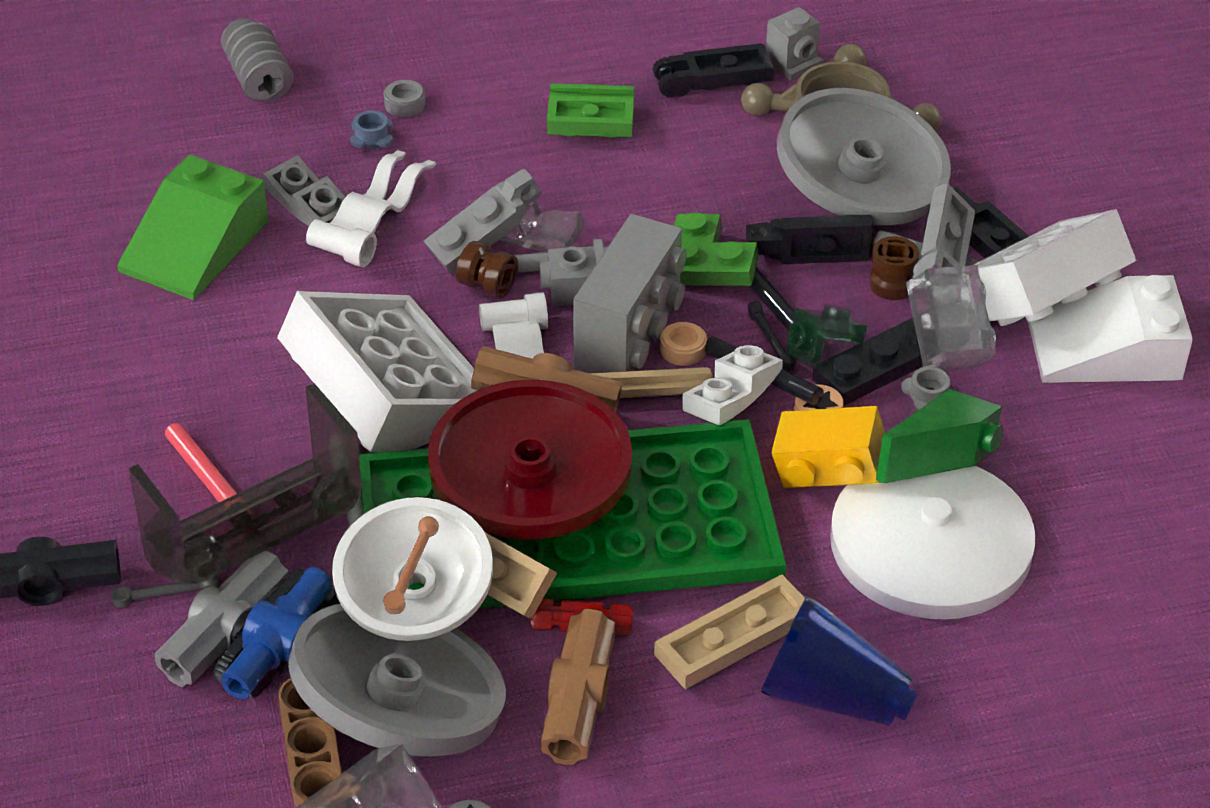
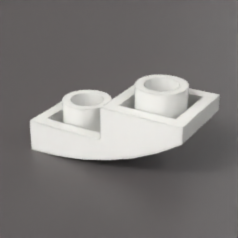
(736, 384)

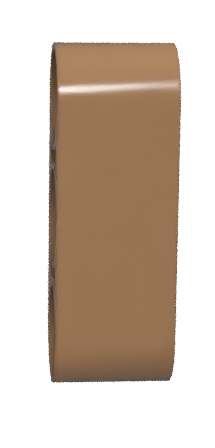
(308, 744)

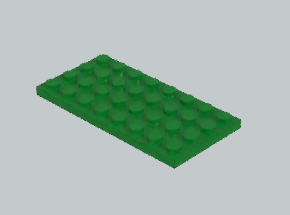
(685, 521)

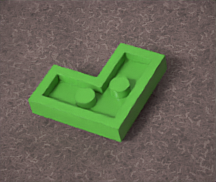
(714, 261)

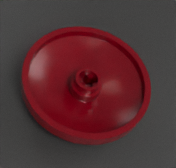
(531, 458)

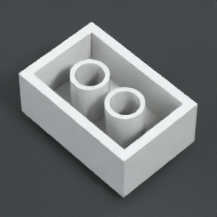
(1054, 266)

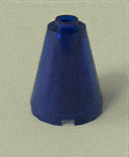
(837, 670)

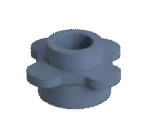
(371, 130)

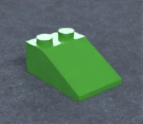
(195, 226)

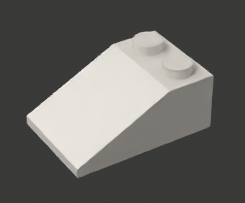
(1115, 334)

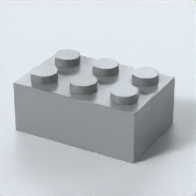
(628, 297)

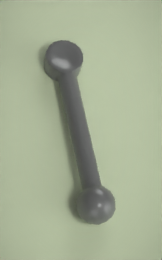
(124, 596)

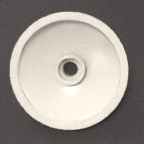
(452, 567)

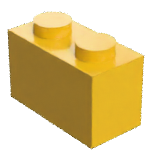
(828, 446)

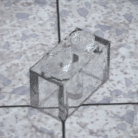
(951, 318)

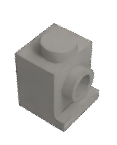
(793, 42)
(568, 271)

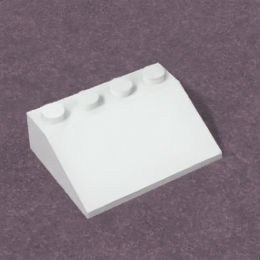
(377, 364)

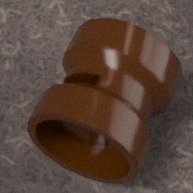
(893, 267)
(487, 269)

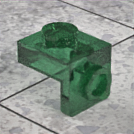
(811, 328)

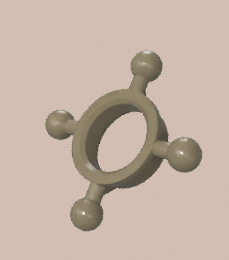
(846, 71)

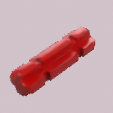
(559, 615)

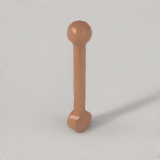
(394, 600)

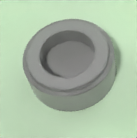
(404, 98)

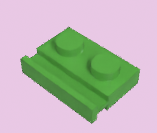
(590, 110)

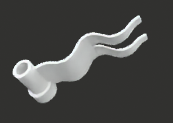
(359, 215)
(516, 324)

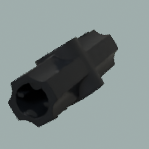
(45, 569)

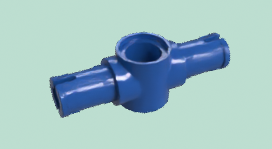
(272, 631)

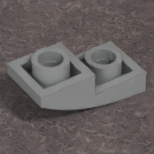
(303, 192)

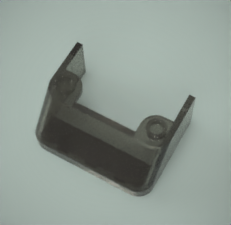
(260, 515)

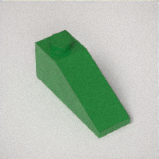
(940, 437)

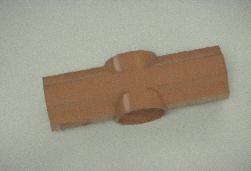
(498, 366)
(578, 687)

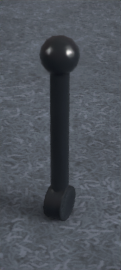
(756, 313)

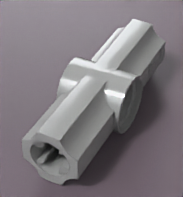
(217, 617)

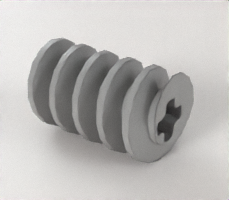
(257, 59)

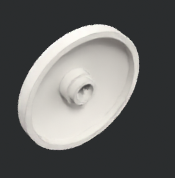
(934, 542)

